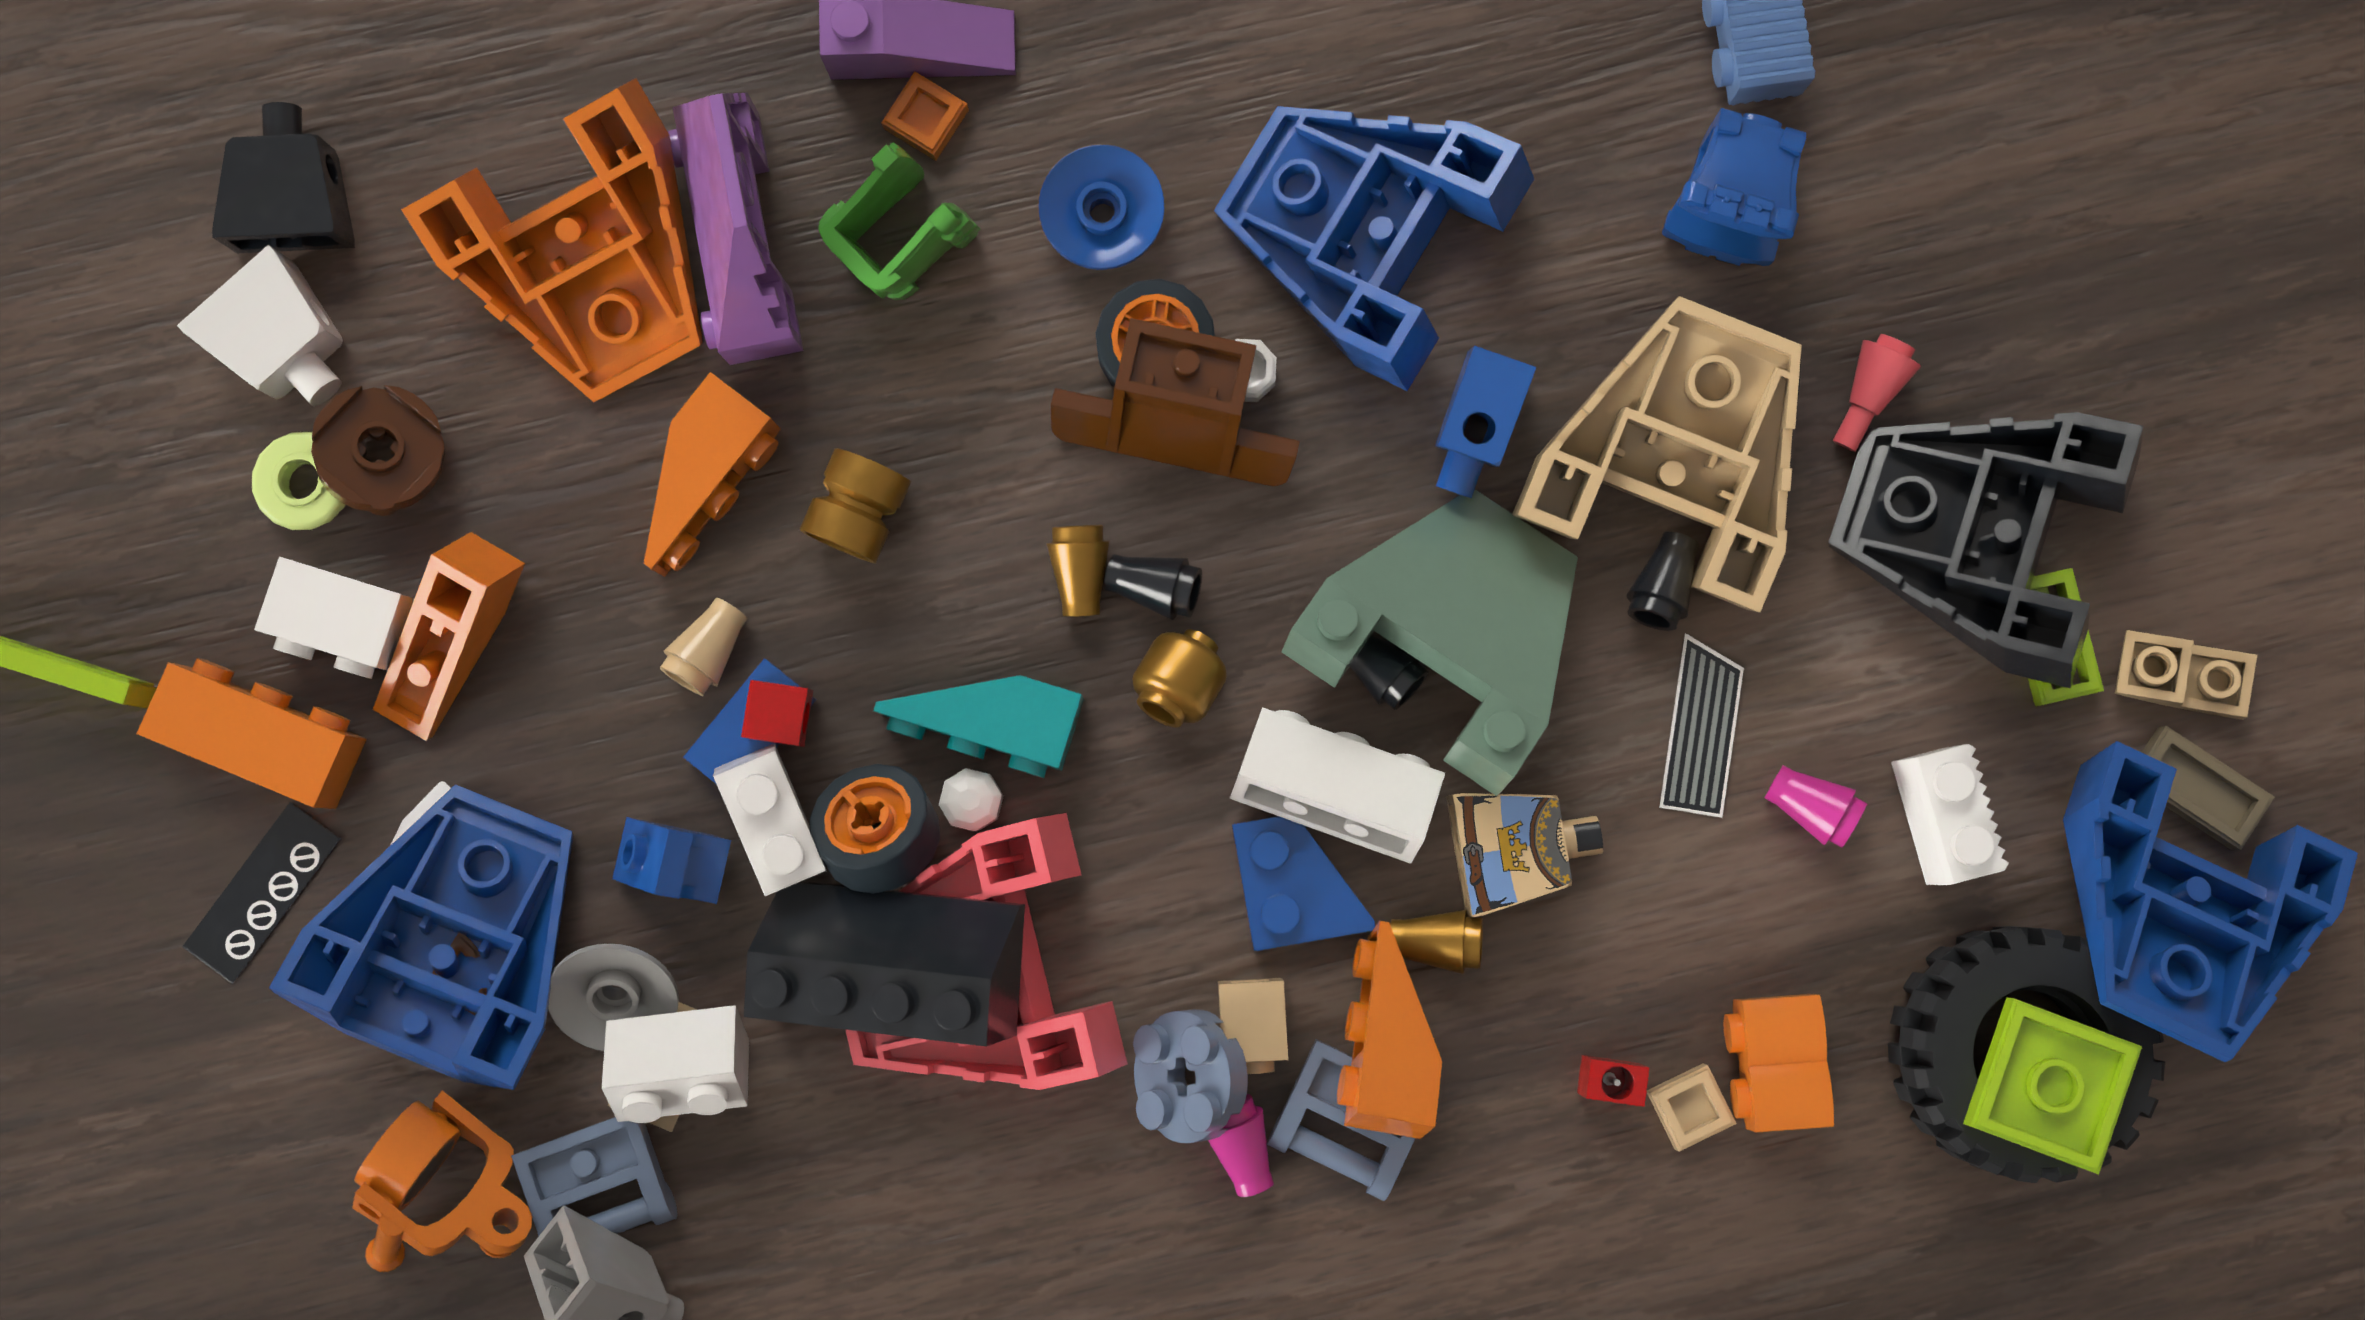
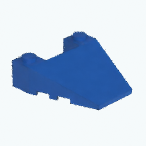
(1349, 209)
(2181, 935)

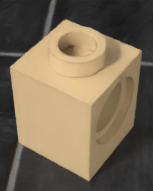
(1257, 1018)

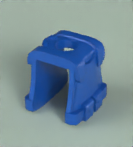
(1740, 190)

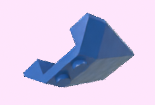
(375, 945)

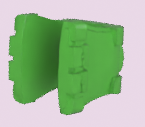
(846, 222)

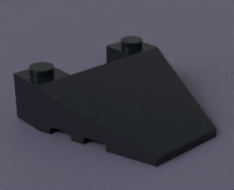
(1963, 519)

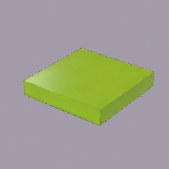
(2052, 1085)

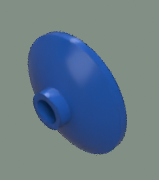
(1101, 177)

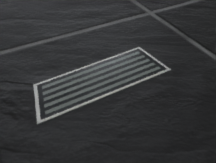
(1701, 731)

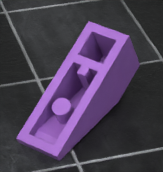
(915, 35)

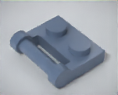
(1317, 1091)
(590, 1164)

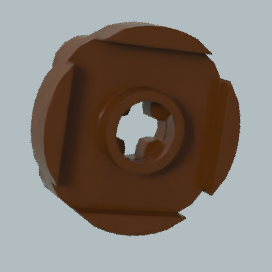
(375, 413)

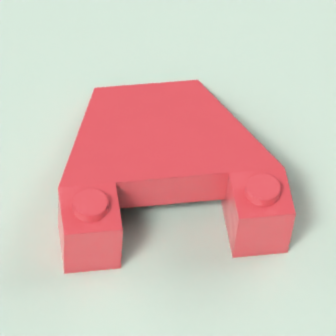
(1048, 1045)

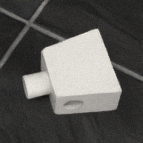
(269, 329)

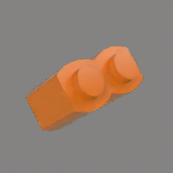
(1780, 1063)

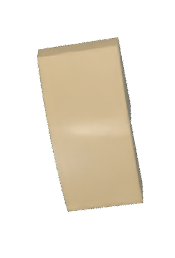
(2185, 675)

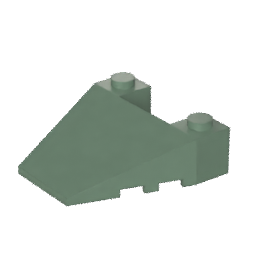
(1471, 601)

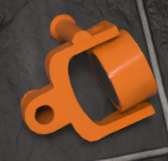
(407, 1161)

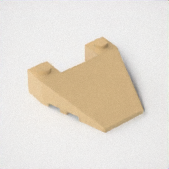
(1695, 426)

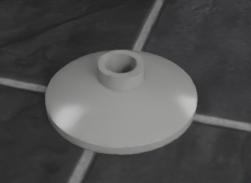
(584, 997)

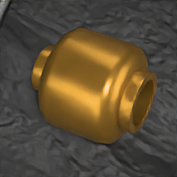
(1179, 678)

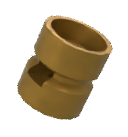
(857, 500)

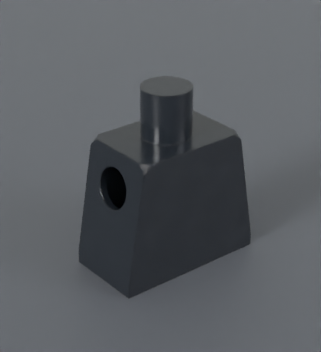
(281, 189)

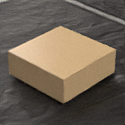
(1691, 1107)

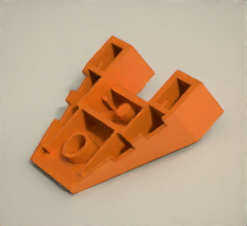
(593, 273)

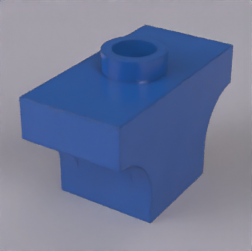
(671, 861)

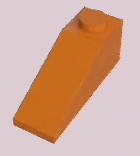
(446, 631)

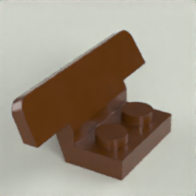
(1178, 405)

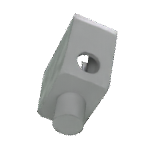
(595, 1274)

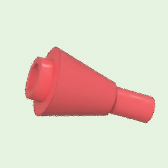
(1879, 376)

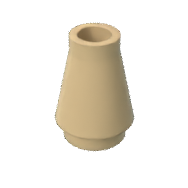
(703, 649)

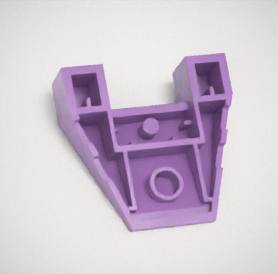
(748, 299)

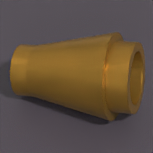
(1079, 567)
(1441, 940)

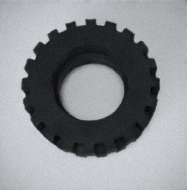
(1942, 1028)

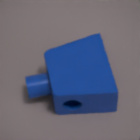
(1491, 389)

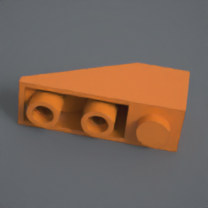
(704, 459)
(1394, 1055)

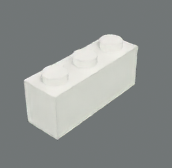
(1338, 784)

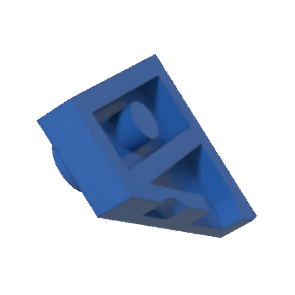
(1293, 886)

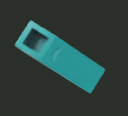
(1004, 714)

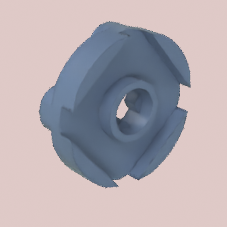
(1164, 1098)

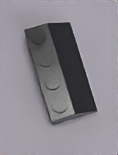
(888, 963)

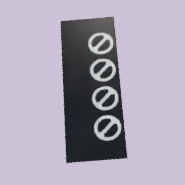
(261, 892)

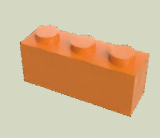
(253, 733)

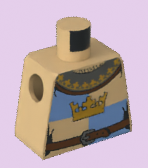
(1515, 847)

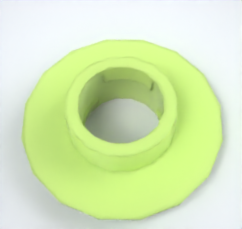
(272, 489)

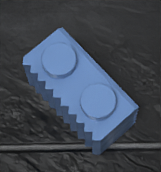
(1760, 49)

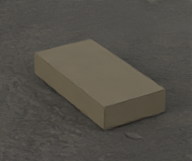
(2208, 790)

